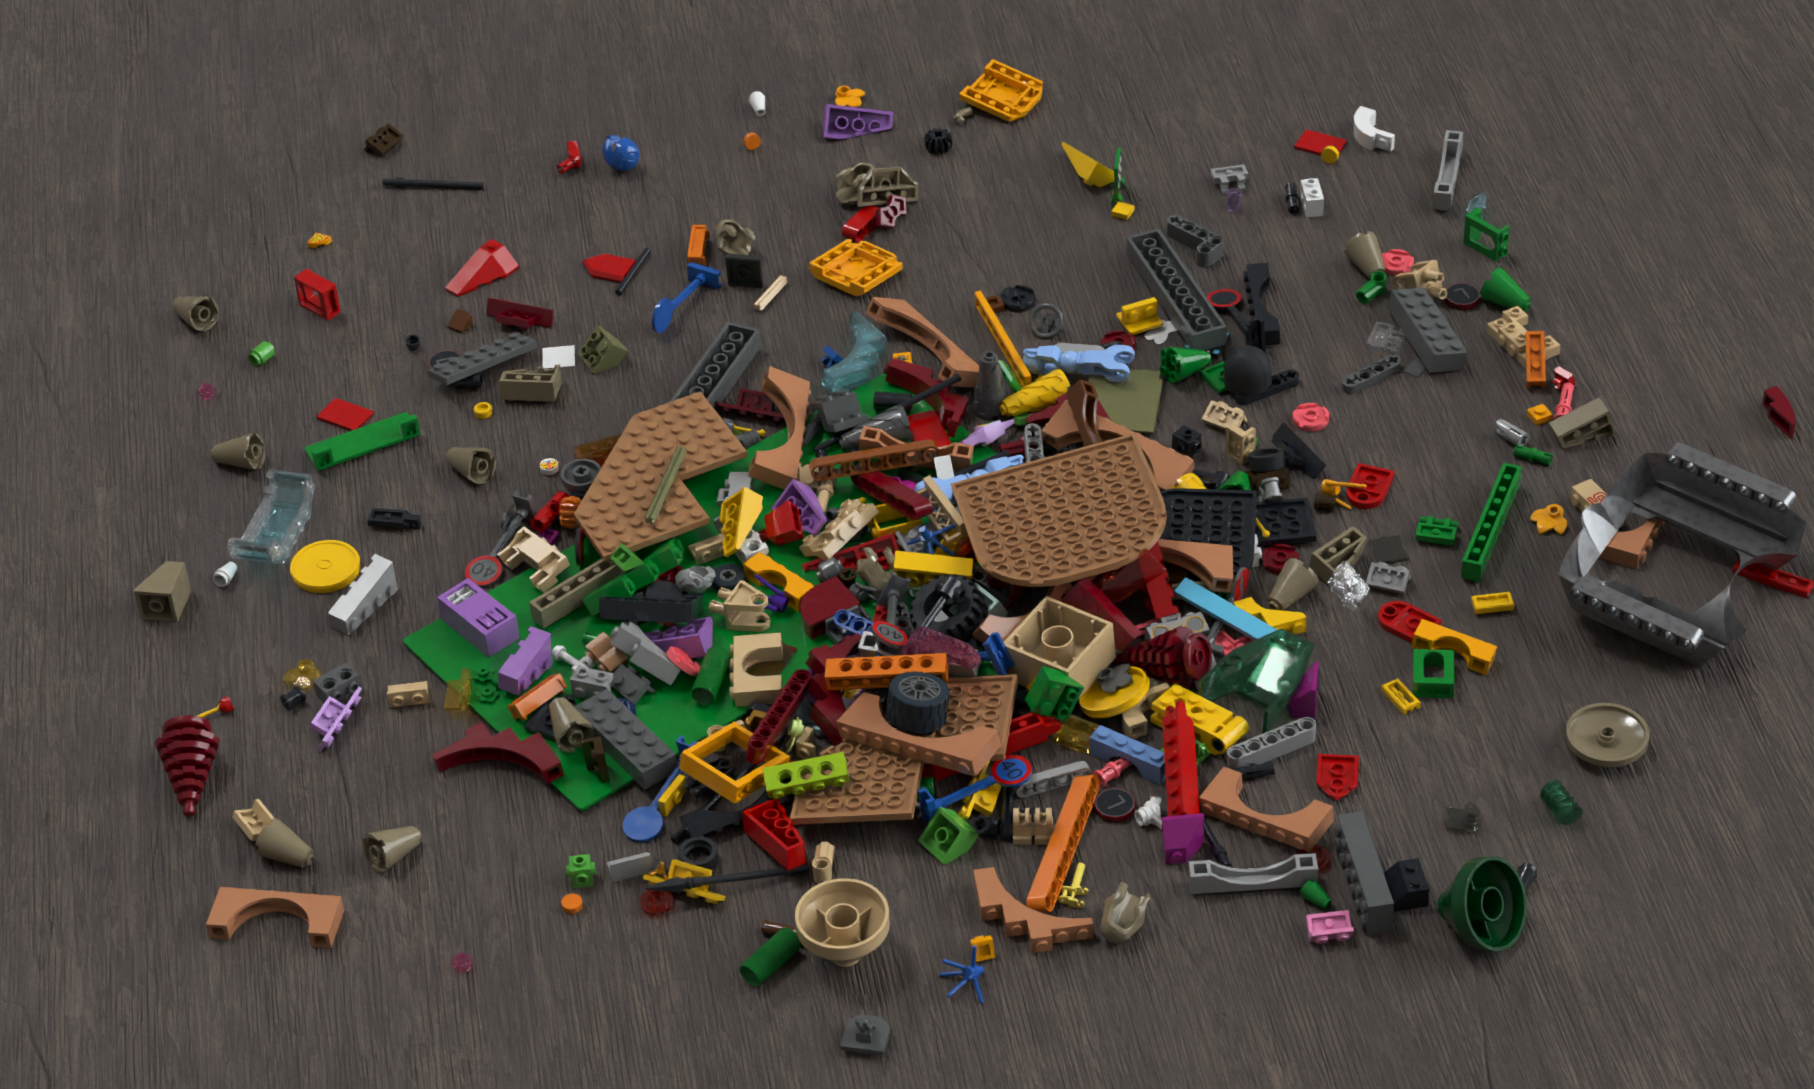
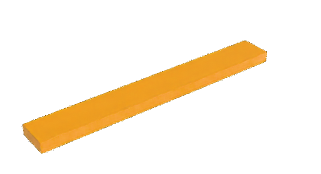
(1002, 339)

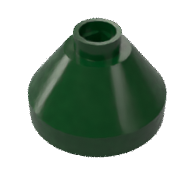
(1485, 904)

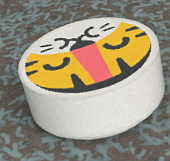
(549, 466)

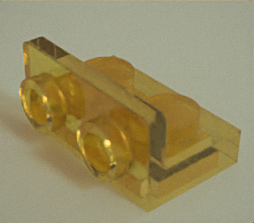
(1076, 734)

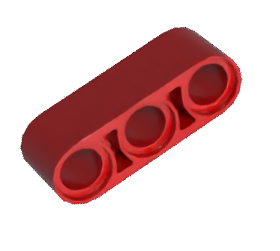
(860, 224)

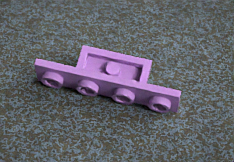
(330, 717)

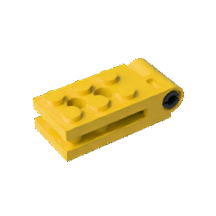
(1211, 722)

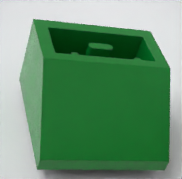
(1053, 694)

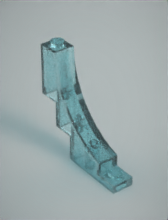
(864, 356)

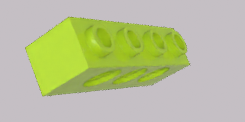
(796, 770)

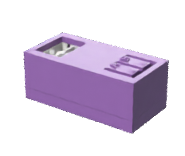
(478, 617)

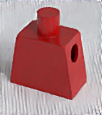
(783, 525)

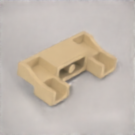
(1511, 335)
(850, 519)
(538, 554)

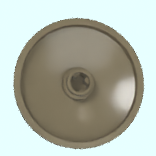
(1607, 734)

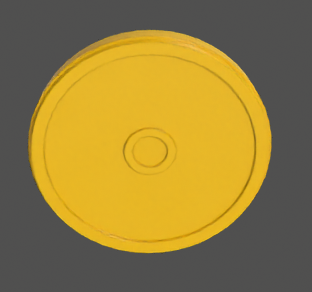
(325, 566)
(1100, 704)

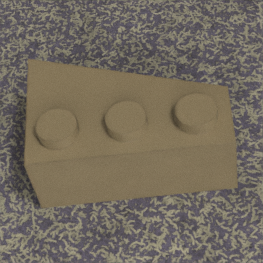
(531, 385)
(1345, 547)

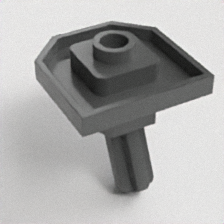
(866, 1035)

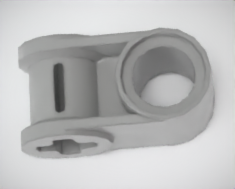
(1269, 490)

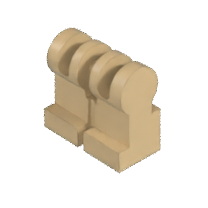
(1024, 827)

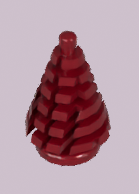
(1171, 656)
(187, 757)

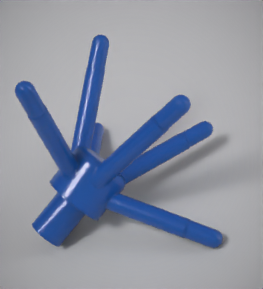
(929, 539)
(969, 973)

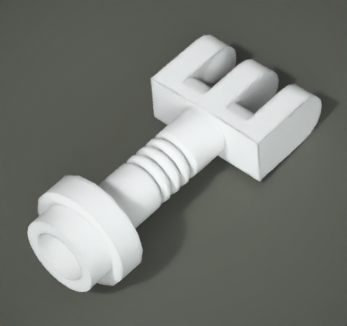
(559, 653)

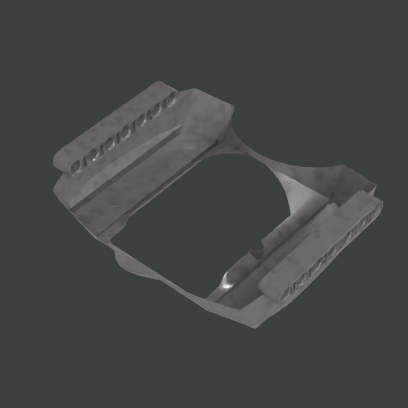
(1700, 498)

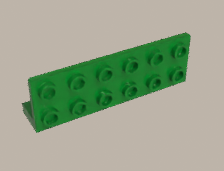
(363, 440)

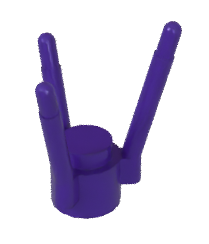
(777, 601)

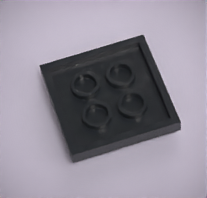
(1286, 520)

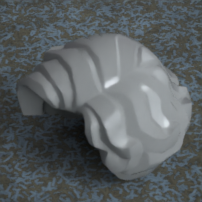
(695, 579)

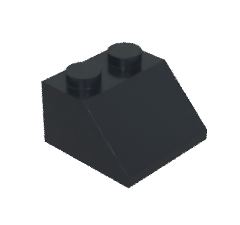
(1407, 885)

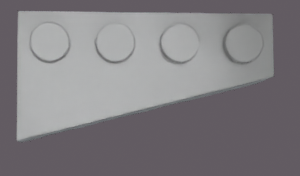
(364, 596)

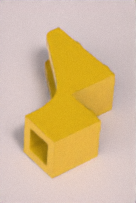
(1290, 621)

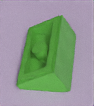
(625, 558)

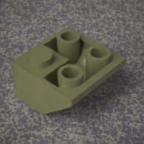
(602, 351)

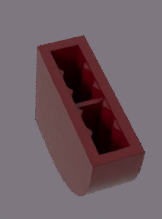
(822, 603)

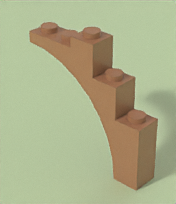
(1018, 919)

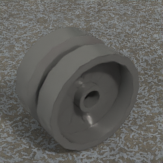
(579, 475)

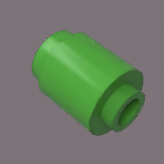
(261, 353)

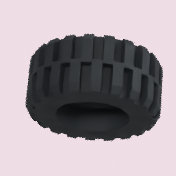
(964, 622)

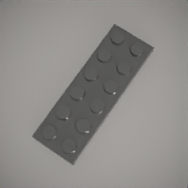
(482, 358)

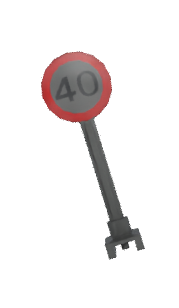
(487, 569)
(887, 631)

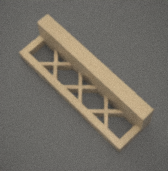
(946, 511)

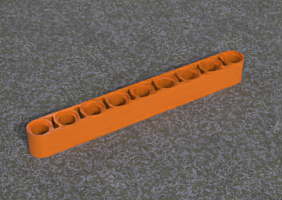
(1063, 843)

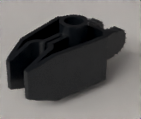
(720, 764)

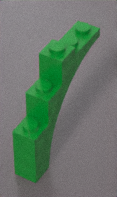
(663, 559)

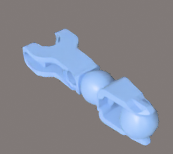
(1090, 362)
(991, 466)

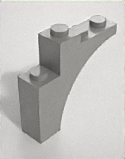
(643, 651)

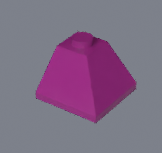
(1305, 697)
(1182, 837)

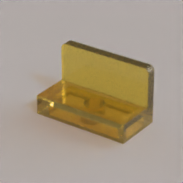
(458, 692)

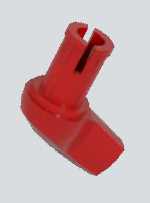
(573, 160)

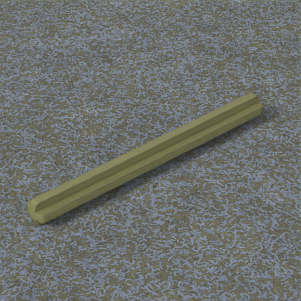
(665, 485)

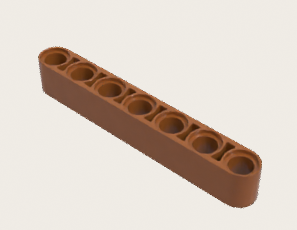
(865, 457)

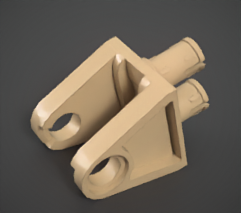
(1425, 276)
(740, 609)

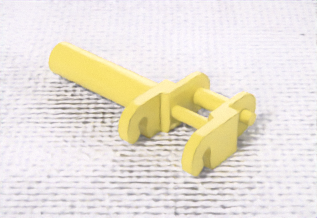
(1074, 890)

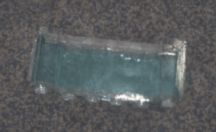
(277, 519)

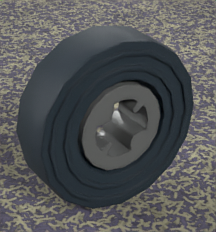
(726, 571)

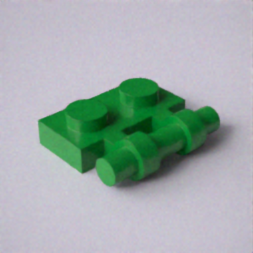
(1436, 530)

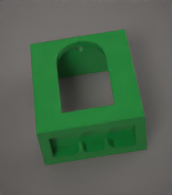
(1472, 233)
(1428, 686)

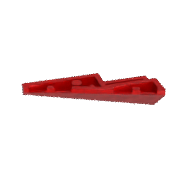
(851, 555)

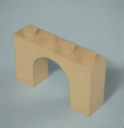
(746, 652)

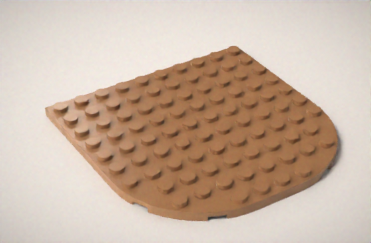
(1063, 514)

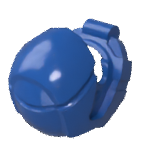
(624, 155)

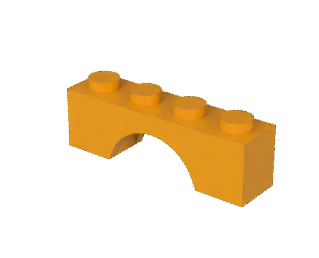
(774, 573)
(1477, 653)

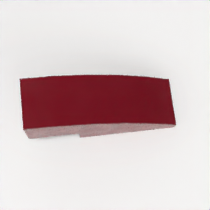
(1779, 410)

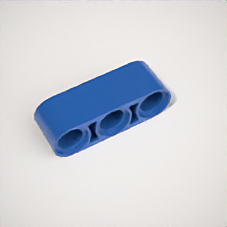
(853, 623)

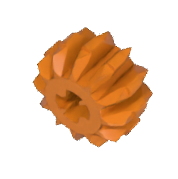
(567, 510)

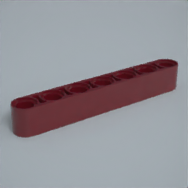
(893, 494)
(778, 716)

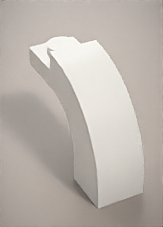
(1368, 135)

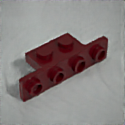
(519, 314)
(753, 402)

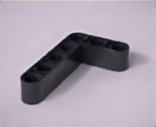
(647, 609)

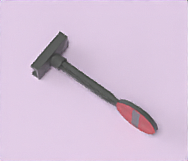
(1237, 593)

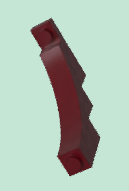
(917, 379)

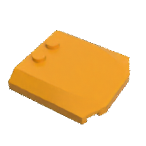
(1003, 91)
(855, 266)

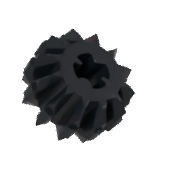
(938, 140)

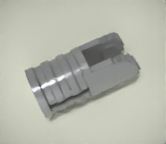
(1511, 433)

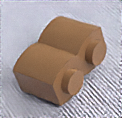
(605, 654)

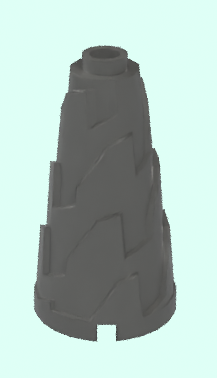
(989, 388)
(892, 421)

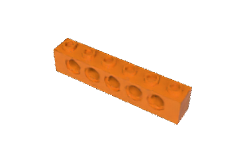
(880, 670)

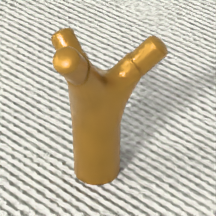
(660, 870)

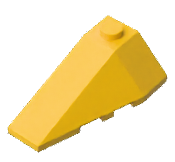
(1088, 168)
(738, 516)

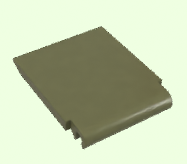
(1132, 401)

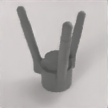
(861, 594)

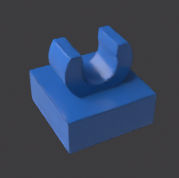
(832, 357)

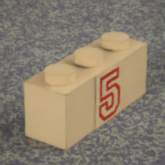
(1587, 494)

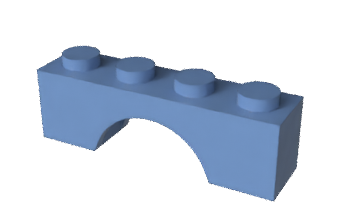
(1109, 743)

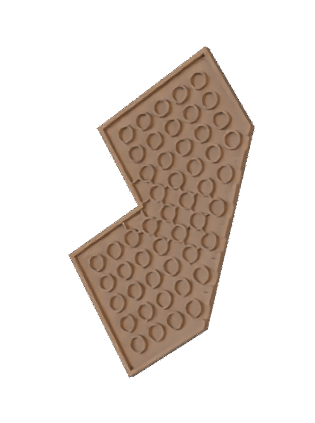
(629, 478)
(888, 783)

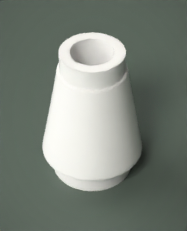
(757, 102)
(224, 575)

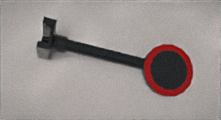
(1228, 300)

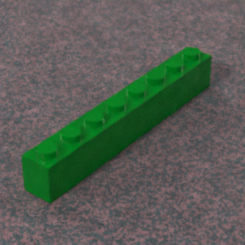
(1491, 522)

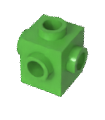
(580, 870)

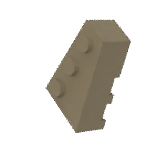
(1583, 424)

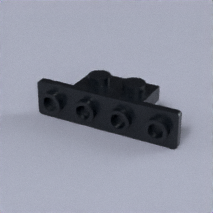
(1297, 451)

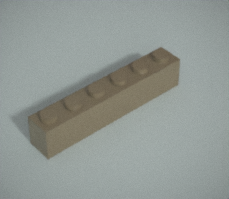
(569, 594)

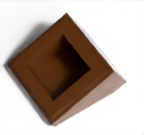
(460, 321)

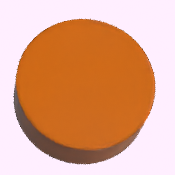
(751, 141)
(572, 903)

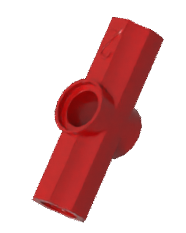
(548, 512)

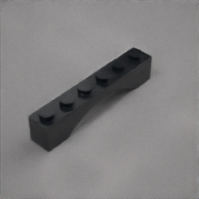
(1257, 283)
(704, 821)

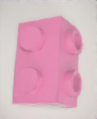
(1329, 926)

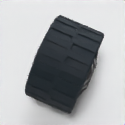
(917, 702)

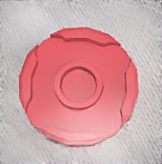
(1397, 261)
(1310, 417)
(683, 661)

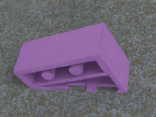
(528, 662)

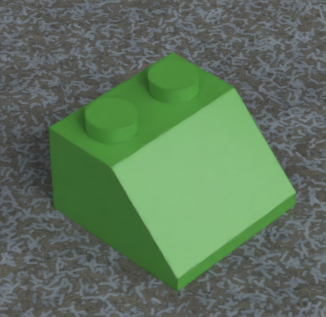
(948, 835)

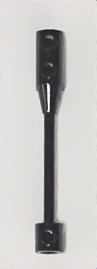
(947, 592)

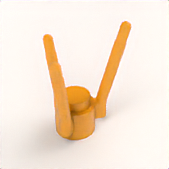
(1333, 487)

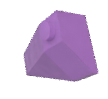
(847, 122)
(808, 504)
(692, 638)

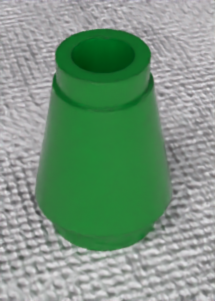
(1315, 894)

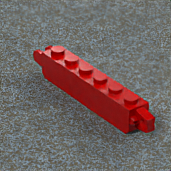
(1023, 733)
(1180, 761)

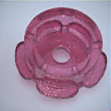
(206, 390)
(462, 962)

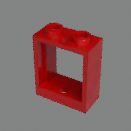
(326, 304)

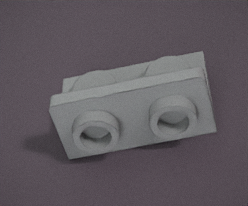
(911, 535)
(1388, 578)

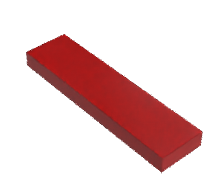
(1776, 578)

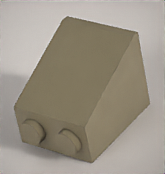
(164, 593)

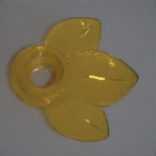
(303, 674)

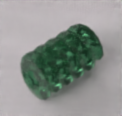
(1560, 802)

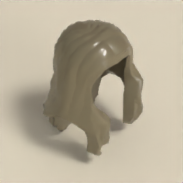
(850, 181)
(733, 238)
(872, 571)
(1122, 915)

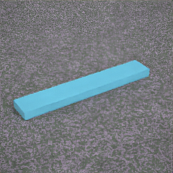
(1222, 610)

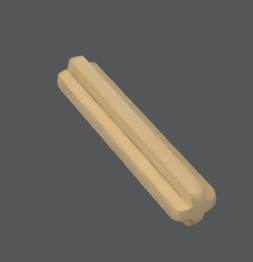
(770, 293)

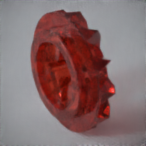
(1322, 855)
(649, 897)

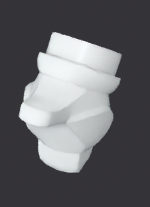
(1150, 813)

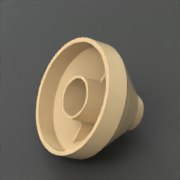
(842, 920)

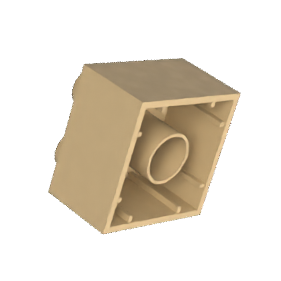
(1061, 640)

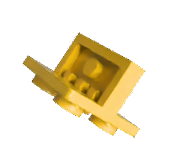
(1140, 316)

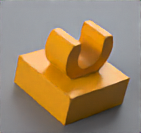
(985, 947)

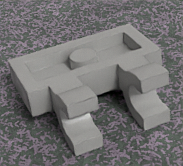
(1229, 174)

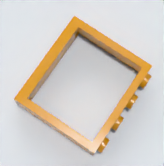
(716, 780)

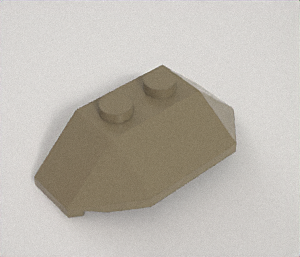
(886, 181)

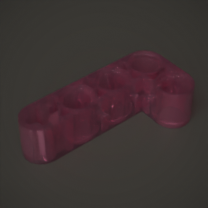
(929, 641)

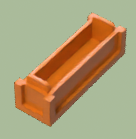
(698, 244)
(1535, 358)
(537, 696)

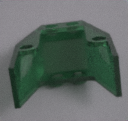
(1261, 671)

